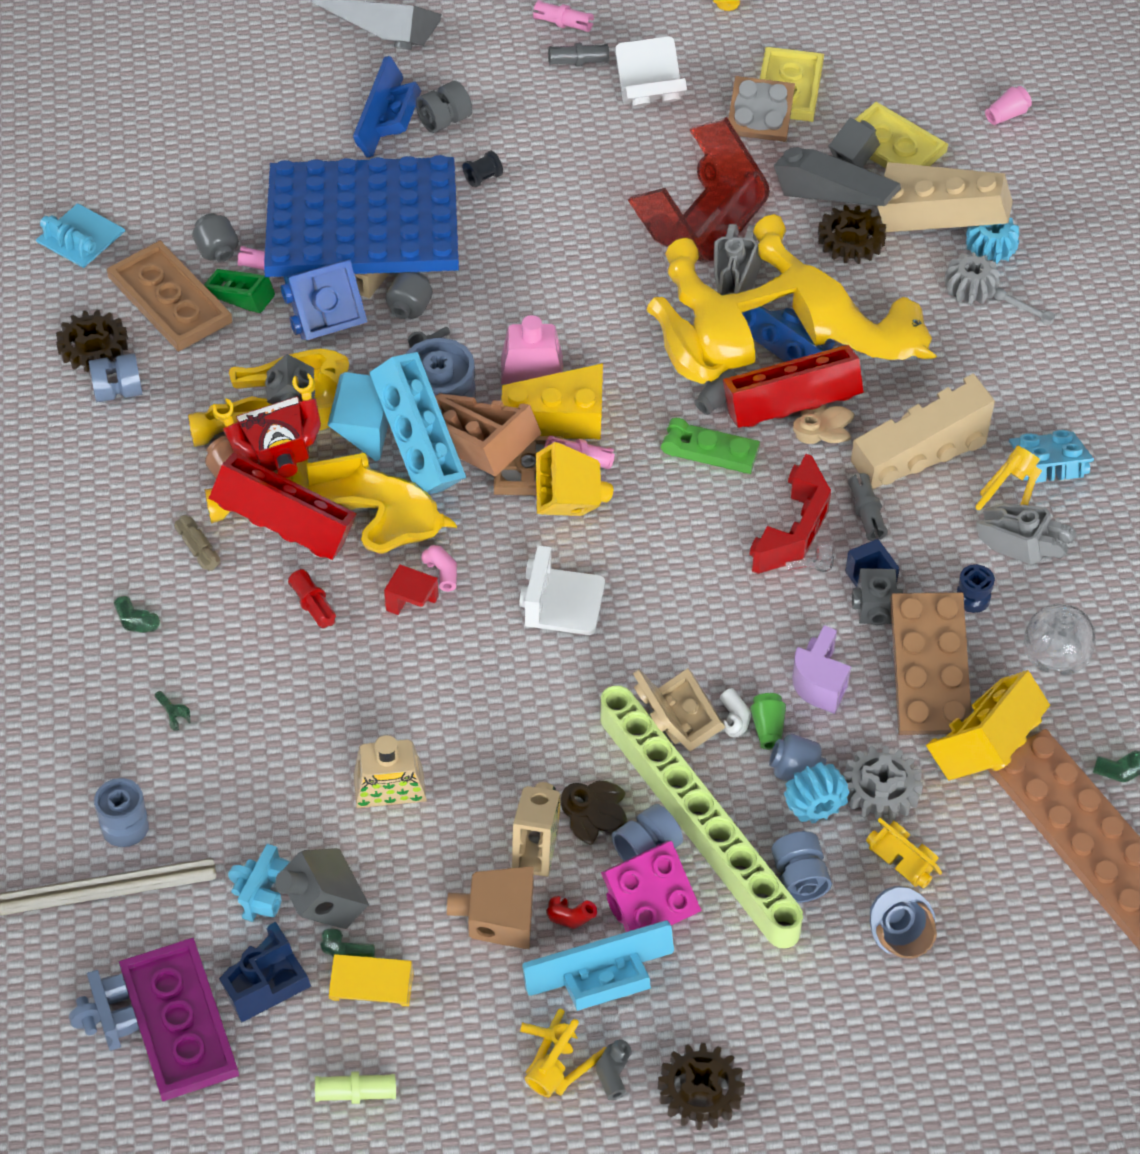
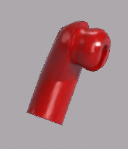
(572, 918)

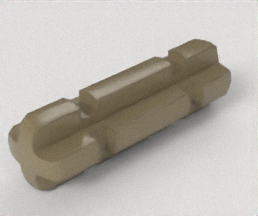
(197, 543)

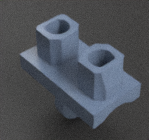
(114, 1023)

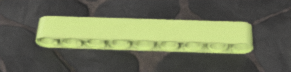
(702, 828)

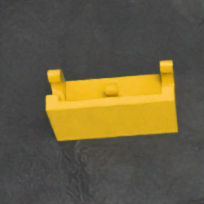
(371, 979)

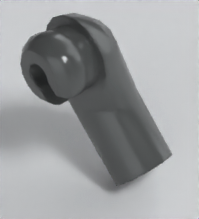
(610, 1066)

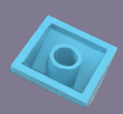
(359, 414)

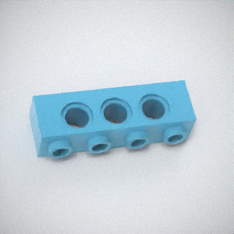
(417, 423)

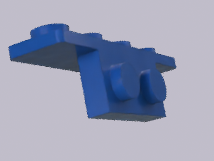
(387, 107)
(782, 333)

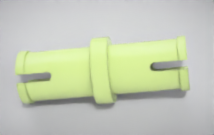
(355, 1087)

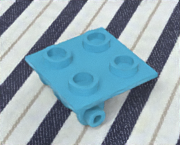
(78, 234)
(1059, 450)

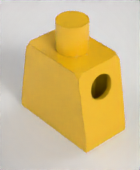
(568, 482)

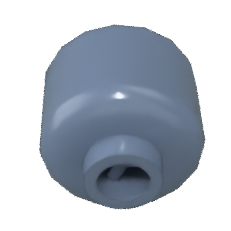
(794, 755)

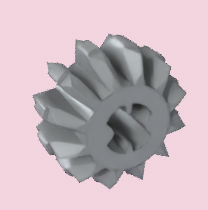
(972, 278)

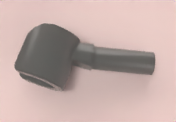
(417, 337)

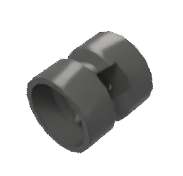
(444, 106)

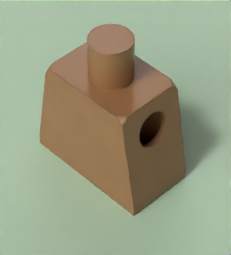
(497, 906)

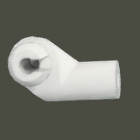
(739, 713)

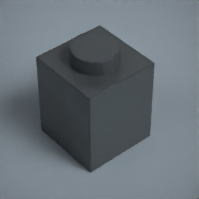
(855, 142)

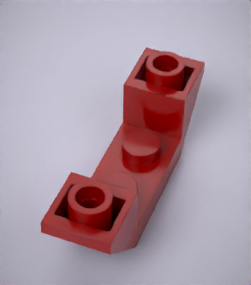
(779, 547)

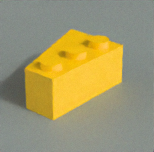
(562, 402)
(993, 730)

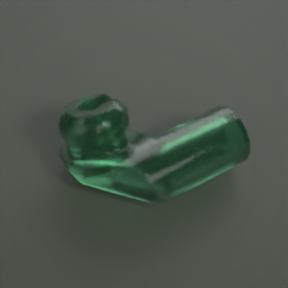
(135, 619)
(1120, 770)
(332, 944)

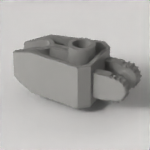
(736, 261)
(1024, 532)

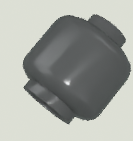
(215, 237)
(409, 295)

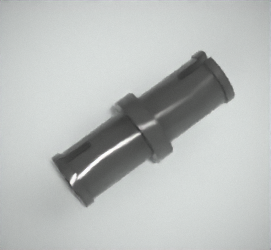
(578, 54)
(867, 506)

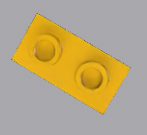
(916, 862)

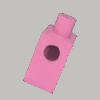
(530, 351)

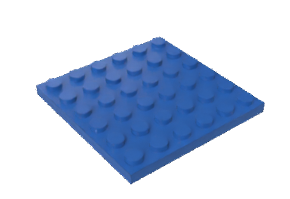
(366, 211)

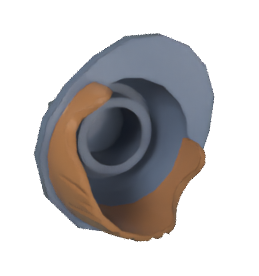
(903, 922)

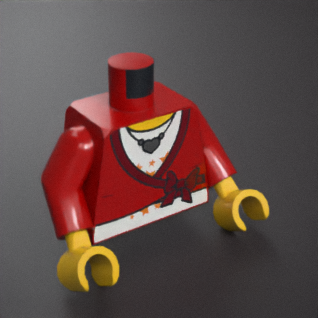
(276, 433)

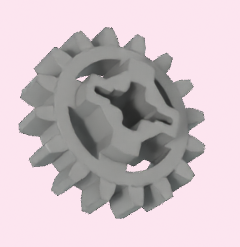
(883, 783)

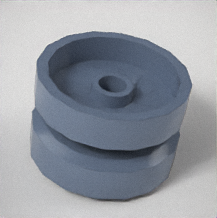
(447, 366)

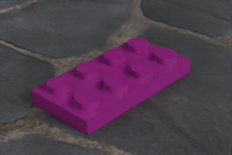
(178, 1019)

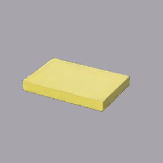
(798, 68)
(901, 139)

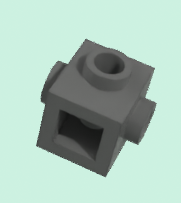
(280, 379)
(874, 595)

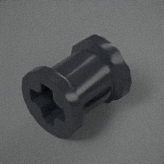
(482, 169)

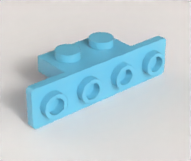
(601, 968)

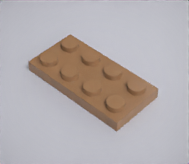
(169, 295)
(930, 661)

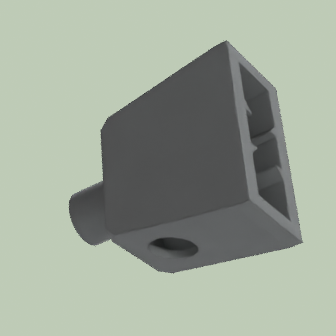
(322, 887)

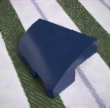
(264, 976)

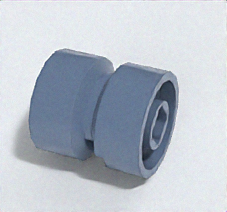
(127, 376)
(121, 812)
(652, 828)
(802, 866)

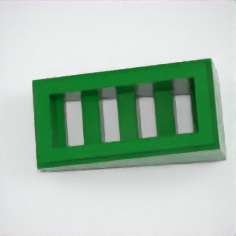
(250, 293)

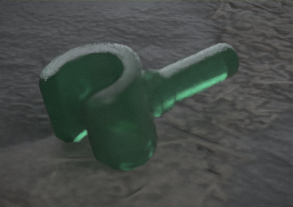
(173, 710)

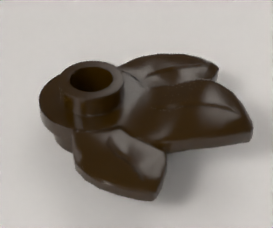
(597, 813)

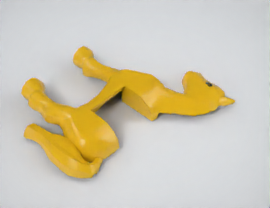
(721, 333)
(404, 509)

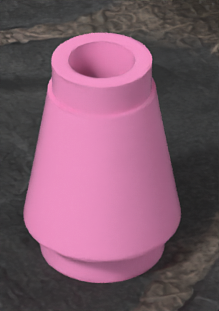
(1009, 105)

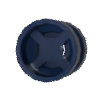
(976, 585)

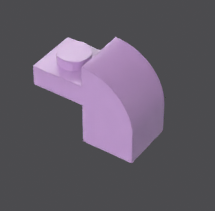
(818, 677)

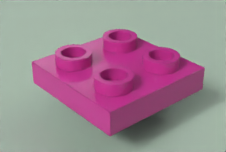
(650, 889)

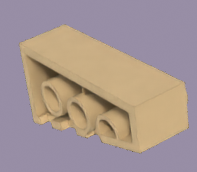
(945, 198)

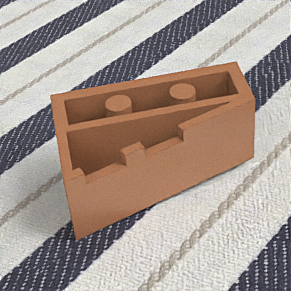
(488, 433)

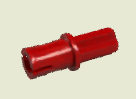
(312, 598)

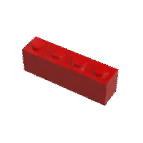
(793, 386)
(282, 506)

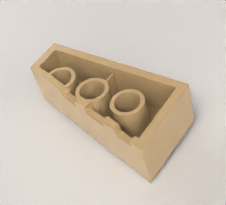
(926, 434)

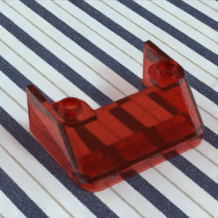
(731, 194)

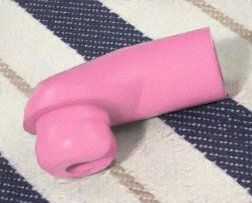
(445, 563)

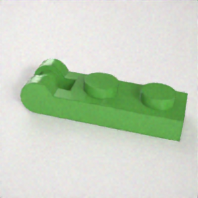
(710, 446)

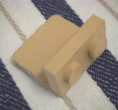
(680, 708)

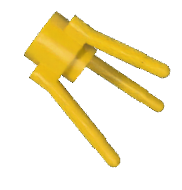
(1019, 464)
(546, 1071)

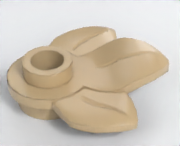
(823, 424)

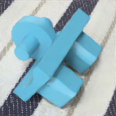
(255, 881)

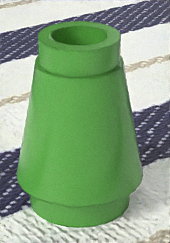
(769, 717)

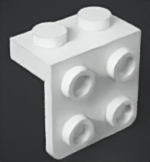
(649, 71)
(560, 597)

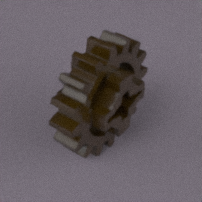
(851, 234)
(91, 339)
(698, 1101)

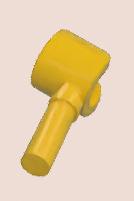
(549, 1034)

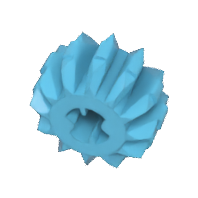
(995, 240)
(816, 792)

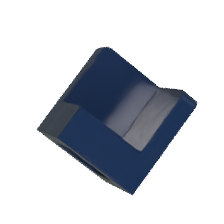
(869, 556)

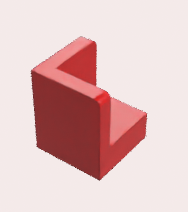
(410, 587)

